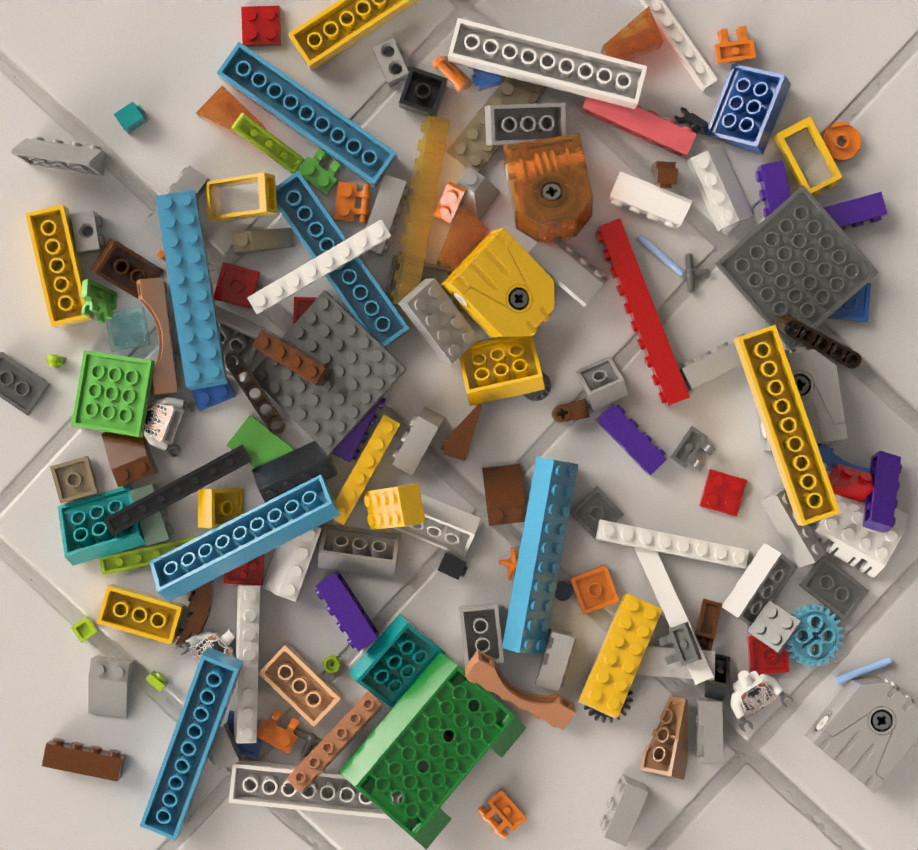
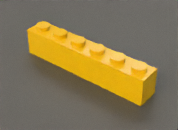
(365, 467)

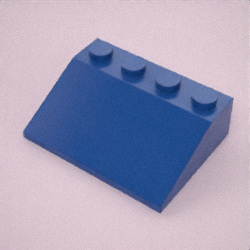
(748, 108)

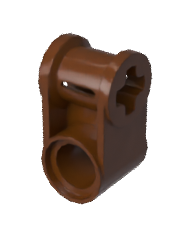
(573, 411)

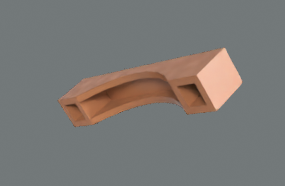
(152, 295)
(551, 708)

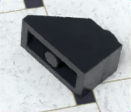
(720, 685)

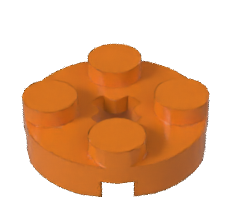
(847, 133)

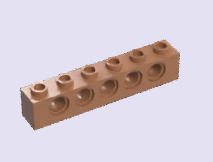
(334, 743)

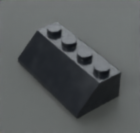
(293, 470)

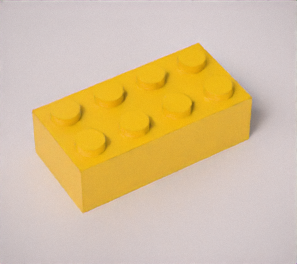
(394, 506)
(141, 613)

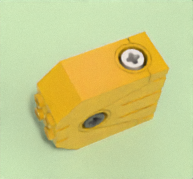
(502, 287)

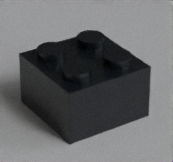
(423, 92)

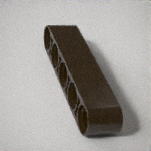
(826, 345)
(256, 402)

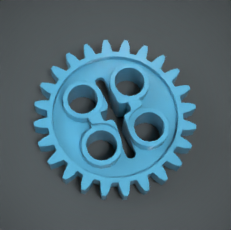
(823, 647)

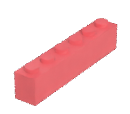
(644, 125)

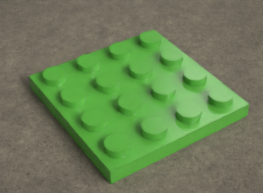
(113, 393)

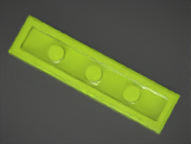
(267, 143)

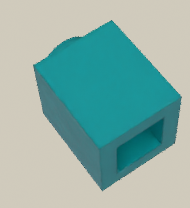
(131, 117)

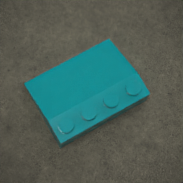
(87, 534)
(395, 660)

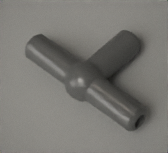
(690, 272)
(310, 740)

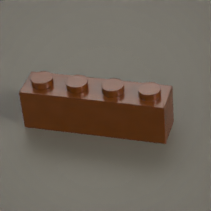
(292, 357)
(83, 759)

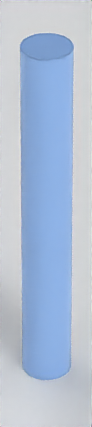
(660, 255)
(864, 670)

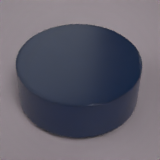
(563, 591)

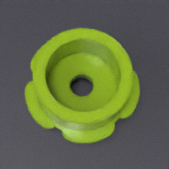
(55, 360)
(327, 664)

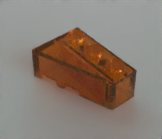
(635, 38)
(224, 110)
(461, 239)

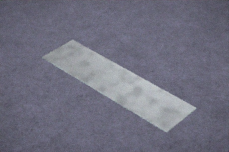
(654, 663)

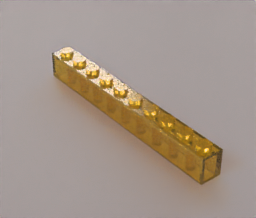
(421, 207)

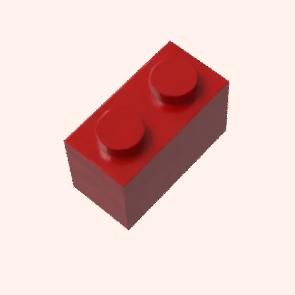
(851, 482)

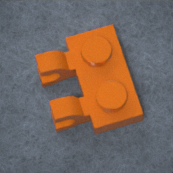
(734, 51)
(275, 735)

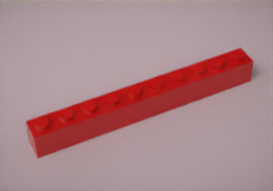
(643, 312)

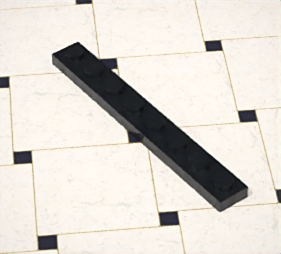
(177, 490)

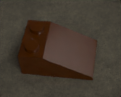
(124, 267)
(460, 439)
(128, 458)
(504, 494)

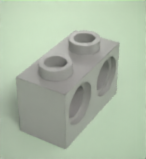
(388, 63)

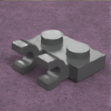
(689, 446)
(684, 644)

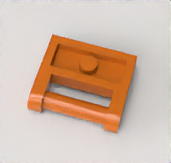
(452, 72)

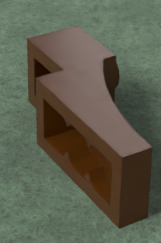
(665, 174)
(707, 623)

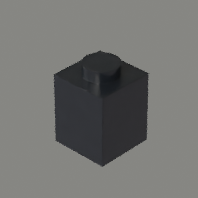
(452, 566)

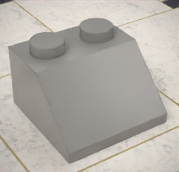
(602, 383)

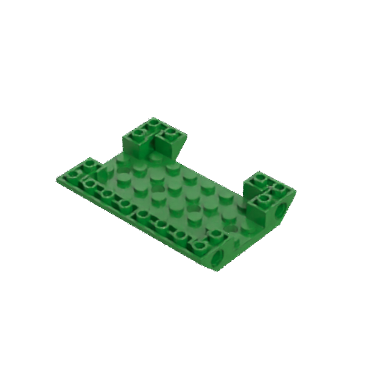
(415, 734)

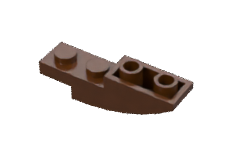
(201, 603)

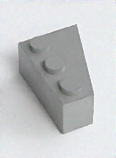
(709, 731)

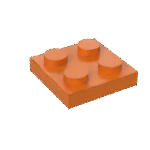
(594, 589)

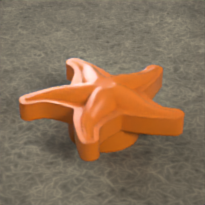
(511, 563)

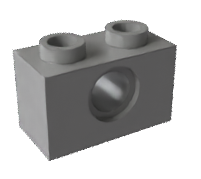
(80, 224)

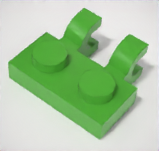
(316, 175)
(96, 296)

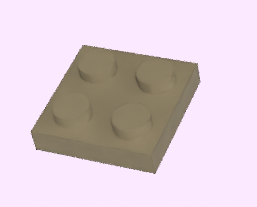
(74, 479)

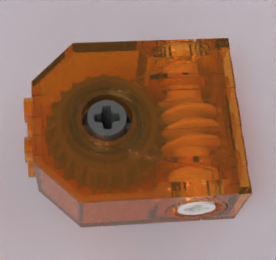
(549, 187)

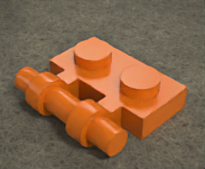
(346, 202)
(507, 811)

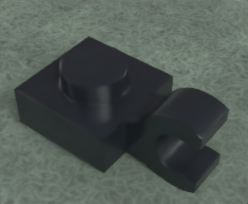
(695, 122)

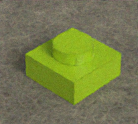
(84, 629)
(157, 680)

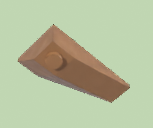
(669, 745)

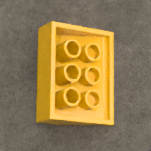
(501, 369)

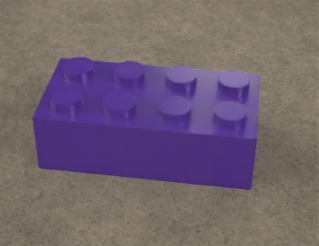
(347, 610)

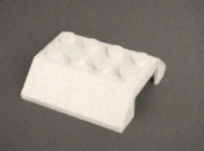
(854, 542)

